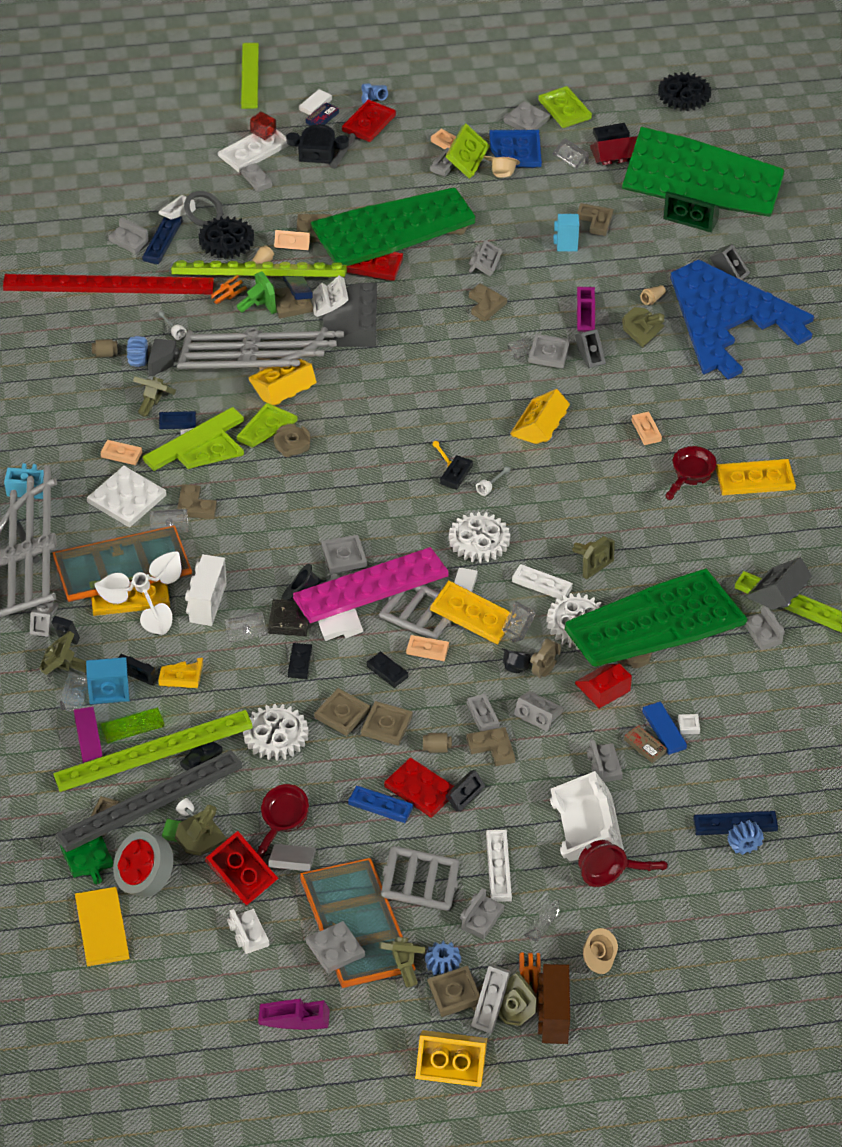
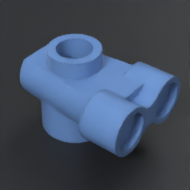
(374, 92)

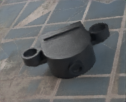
(317, 143)

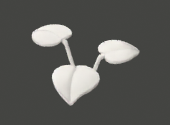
(116, 586)

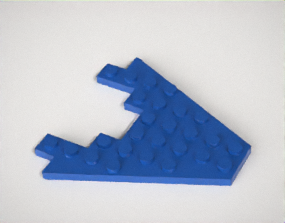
(717, 302)

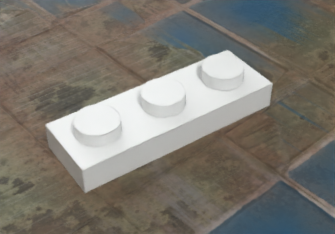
(541, 582)

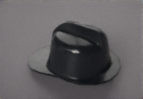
(303, 580)
(516, 660)

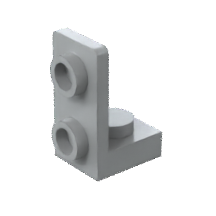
(41, 619)

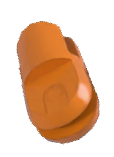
(228, 291)
(530, 972)

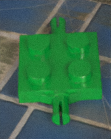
(89, 859)

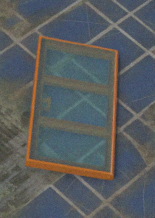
(88, 564)
(354, 896)

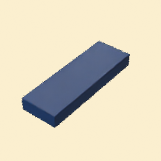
(664, 727)
(380, 804)

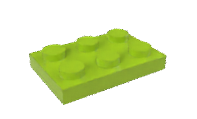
(565, 107)
(467, 150)

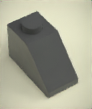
(729, 261)
(590, 348)
(162, 356)

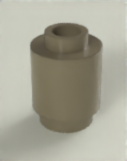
(104, 348)
(437, 742)

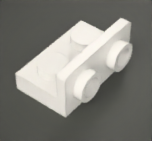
(248, 931)

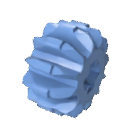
(137, 351)
(745, 837)
(442, 958)

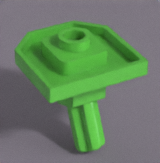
(260, 294)

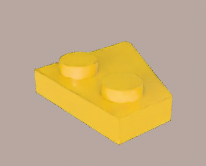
(181, 674)

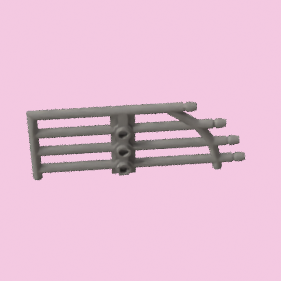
(250, 348)
(30, 547)

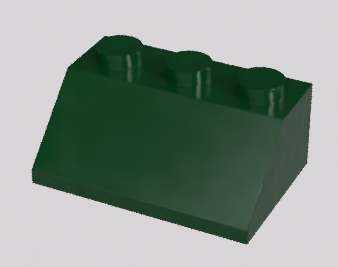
(690, 212)

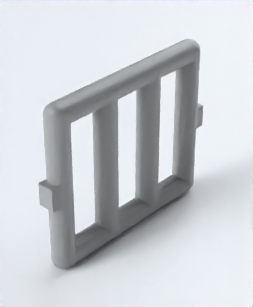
(402, 619)
(406, 896)

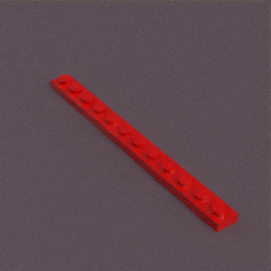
(108, 284)

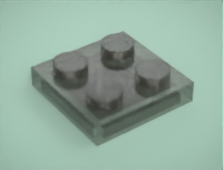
(287, 619)

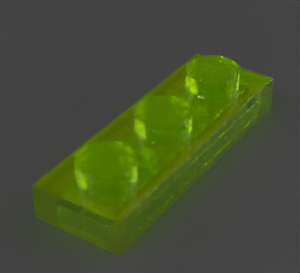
(132, 725)

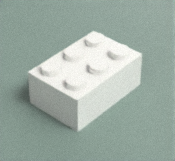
(206, 590)

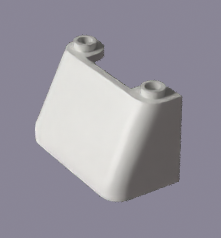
(585, 814)

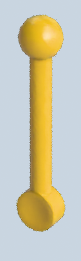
(436, 445)

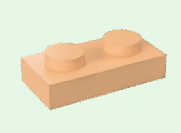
(443, 139)
(292, 240)
(646, 428)
(121, 452)
(427, 648)

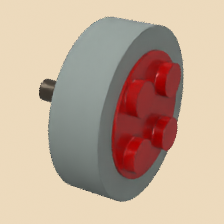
(143, 864)

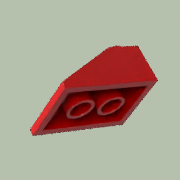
(241, 868)

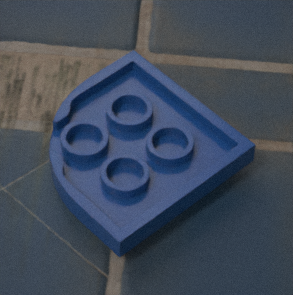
(517, 144)

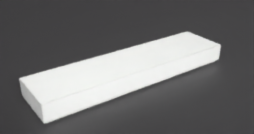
(498, 865)

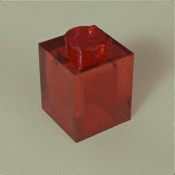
(263, 125)

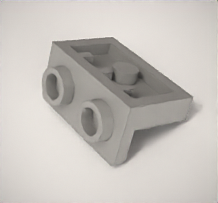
(129, 236)
(485, 258)
(765, 629)
(537, 710)
(604, 761)
(481, 915)

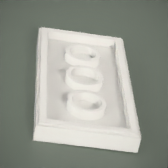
(252, 150)

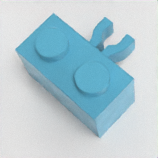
(567, 232)
(17, 480)

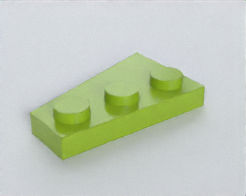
(265, 425)
(210, 450)

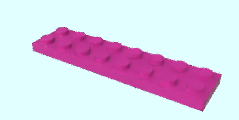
(370, 585)

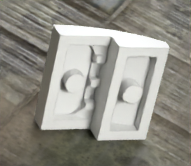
(329, 297)
(339, 624)

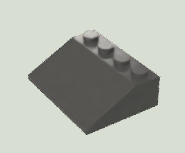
(355, 317)

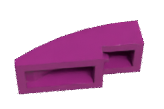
(585, 309)
(87, 734)
(294, 1014)

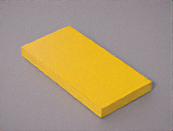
(755, 477)
(136, 601)
(471, 611)
(101, 926)

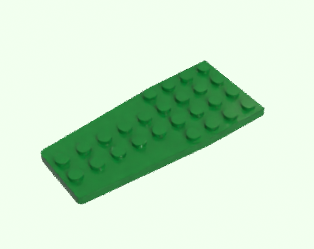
(701, 172)
(391, 225)
(656, 619)

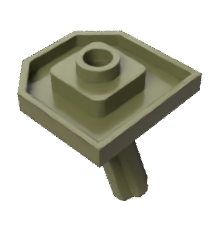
(642, 325)
(152, 393)
(595, 555)
(61, 656)
(200, 833)
(403, 956)
(518, 1001)

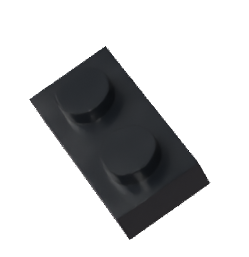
(611, 132)
(456, 472)
(63, 626)
(300, 661)
(387, 669)
(140, 670)
(200, 755)
(465, 790)

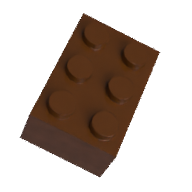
(554, 1003)

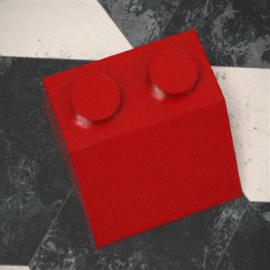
(605, 684)

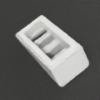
(176, 208)

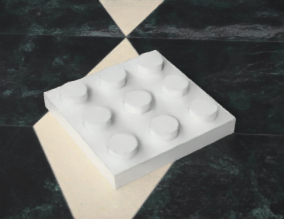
(126, 496)

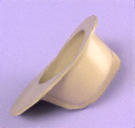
(502, 166)
(600, 950)

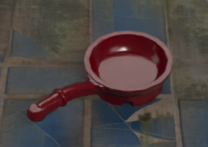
(692, 466)
(283, 810)
(606, 862)

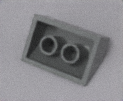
(781, 584)

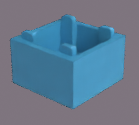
(107, 680)

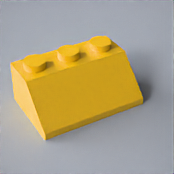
(283, 382)
(541, 417)
(451, 1058)

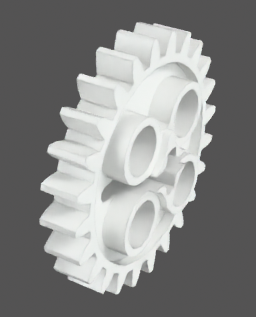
(479, 537)
(565, 610)
(276, 732)

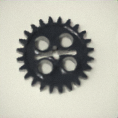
(684, 91)
(226, 237)

